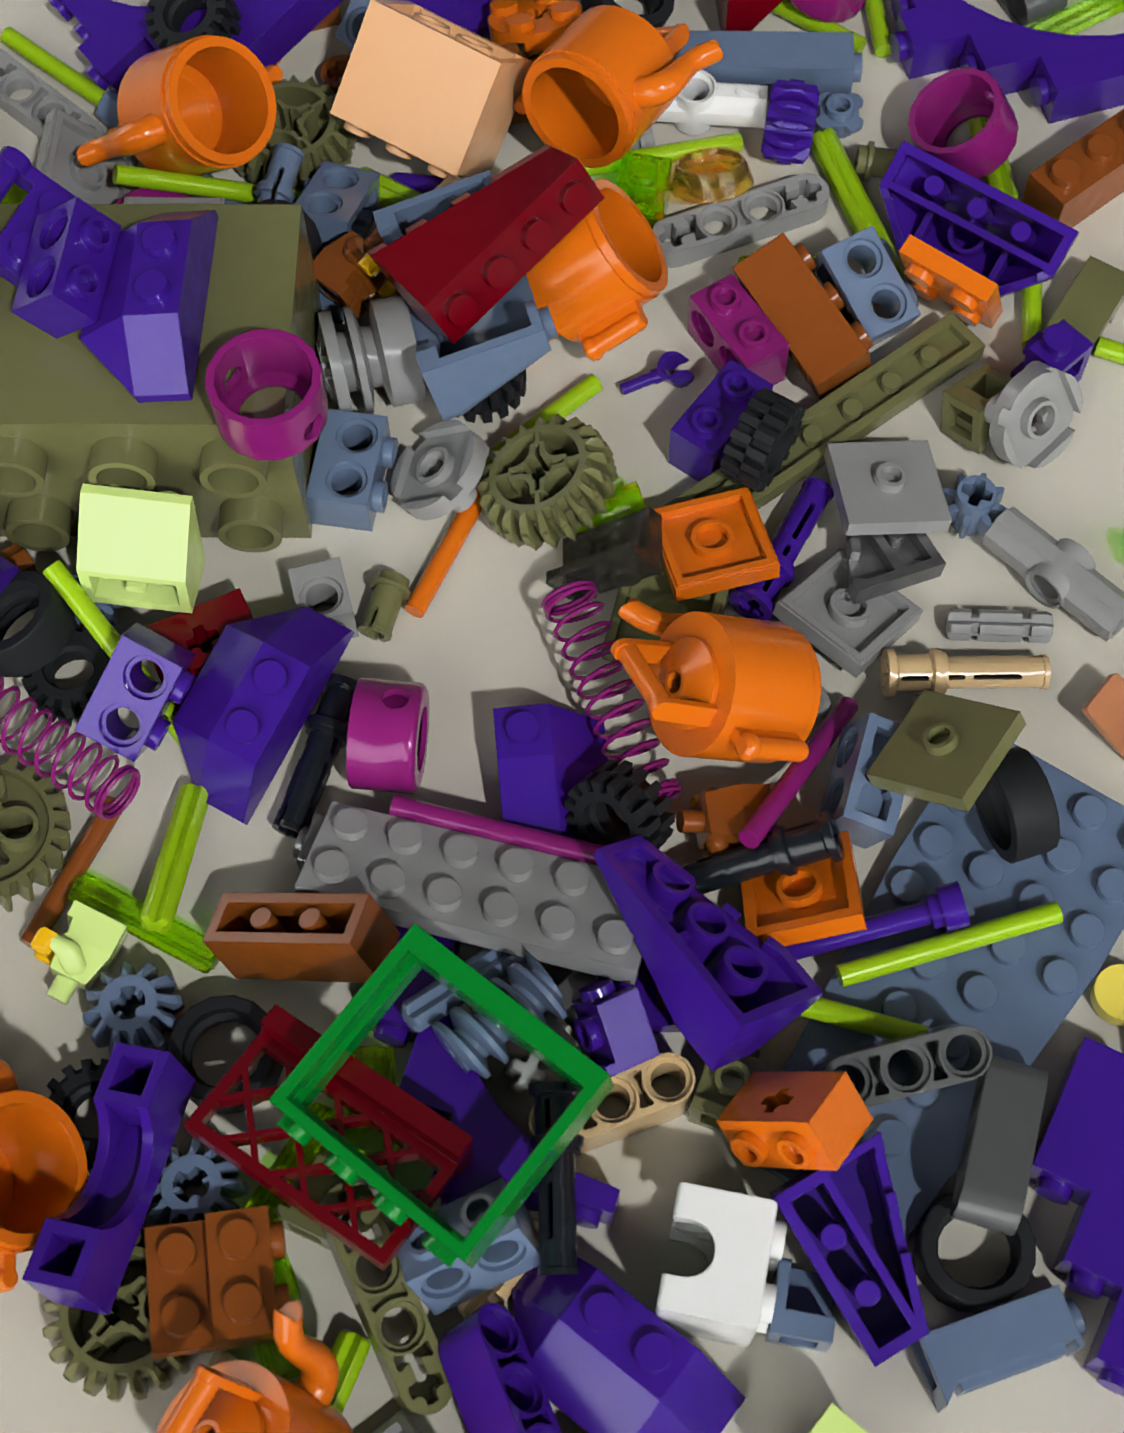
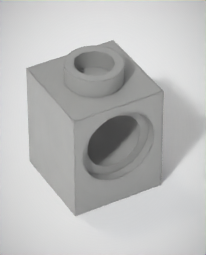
(324, 584)

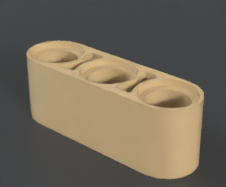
(645, 1105)

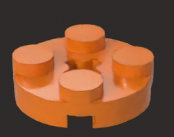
(531, 21)

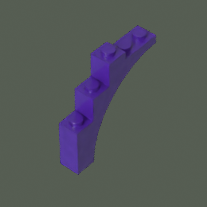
(118, 34)
(1063, 71)
(467, 1103)
(1083, 1163)

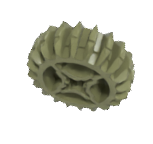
(304, 122)
(547, 482)
(109, 1335)

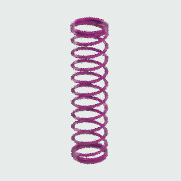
(670, 786)
(121, 801)

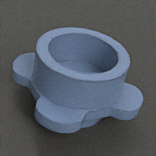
(840, 113)

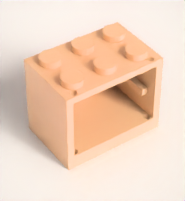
(429, 88)

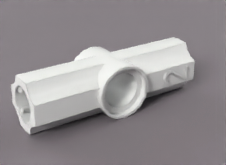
(716, 103)

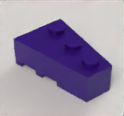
(858, 1247)

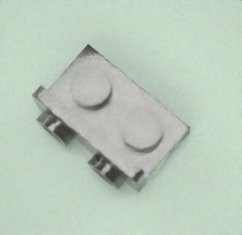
(612, 553)

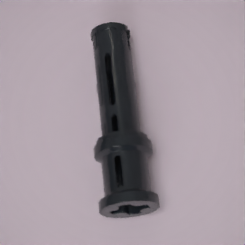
(326, 735)
(782, 851)
(558, 1187)

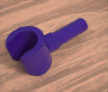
(663, 372)

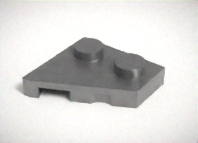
(889, 563)

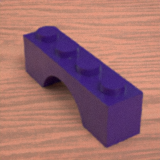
(88, 1246)

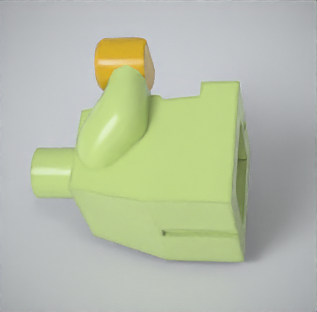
(80, 952)

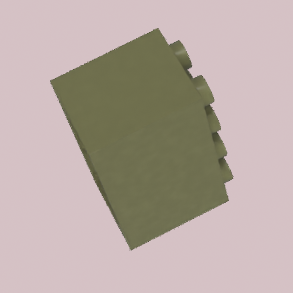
(77, 424)

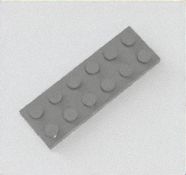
(474, 890)

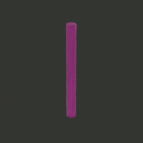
(797, 774)
(493, 829)

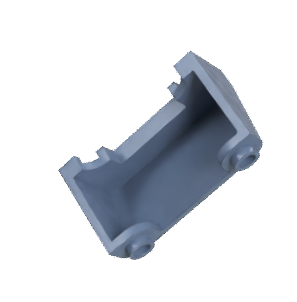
(495, 347)

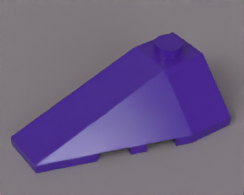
(540, 760)
(712, 972)

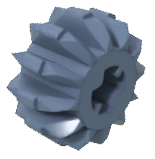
(116, 1002)
(194, 1169)

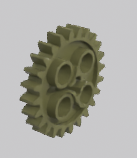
(35, 810)

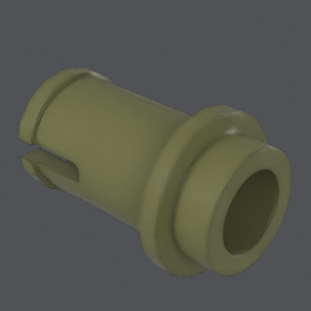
(873, 160)
(384, 604)

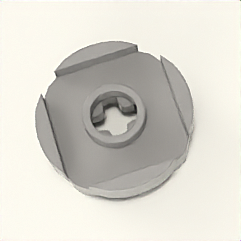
(1038, 392)
(440, 471)

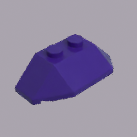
(972, 221)
(156, 305)
(255, 703)
(615, 1360)

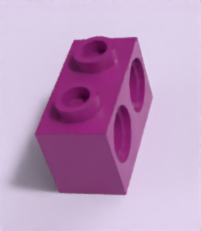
(733, 327)

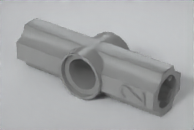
(1057, 572)

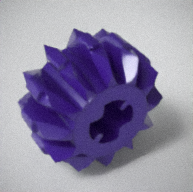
(790, 121)

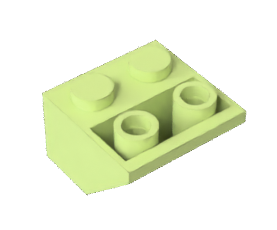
(139, 548)

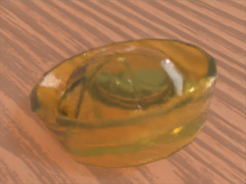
(711, 176)

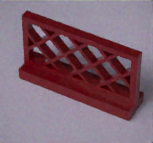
(363, 1093)

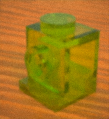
(647, 183)

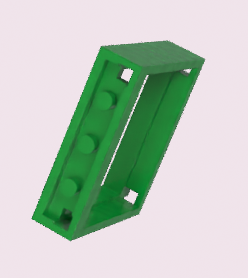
(412, 953)

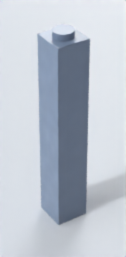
(766, 56)

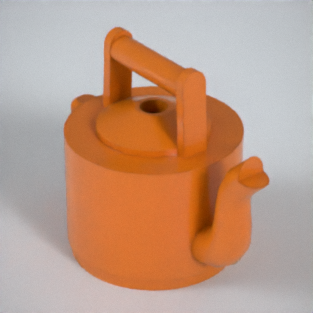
(608, 82)
(192, 108)
(602, 275)
(723, 683)
(39, 1169)
(253, 1399)

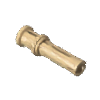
(941, 672)

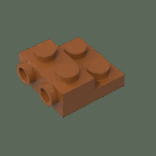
(214, 1282)

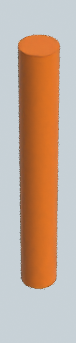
(443, 559)

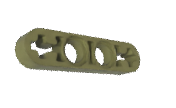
(376, 1301)

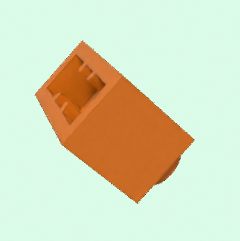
(795, 1120)

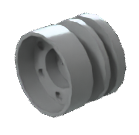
(371, 355)

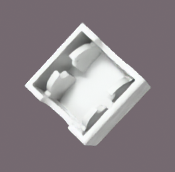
(740, 1245)

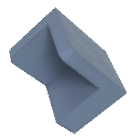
(801, 1310)

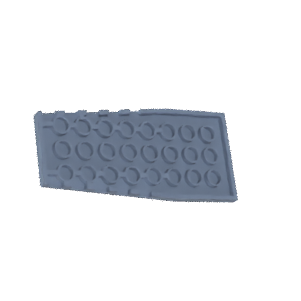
(1006, 989)

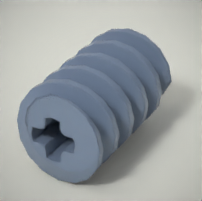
(478, 1038)

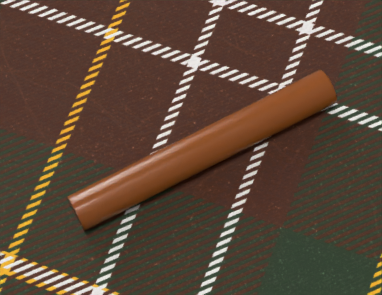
(76, 866)

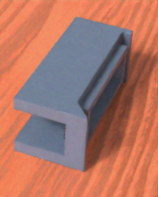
(999, 1344)

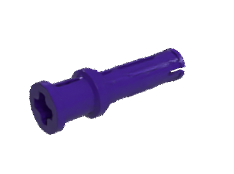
(787, 544)

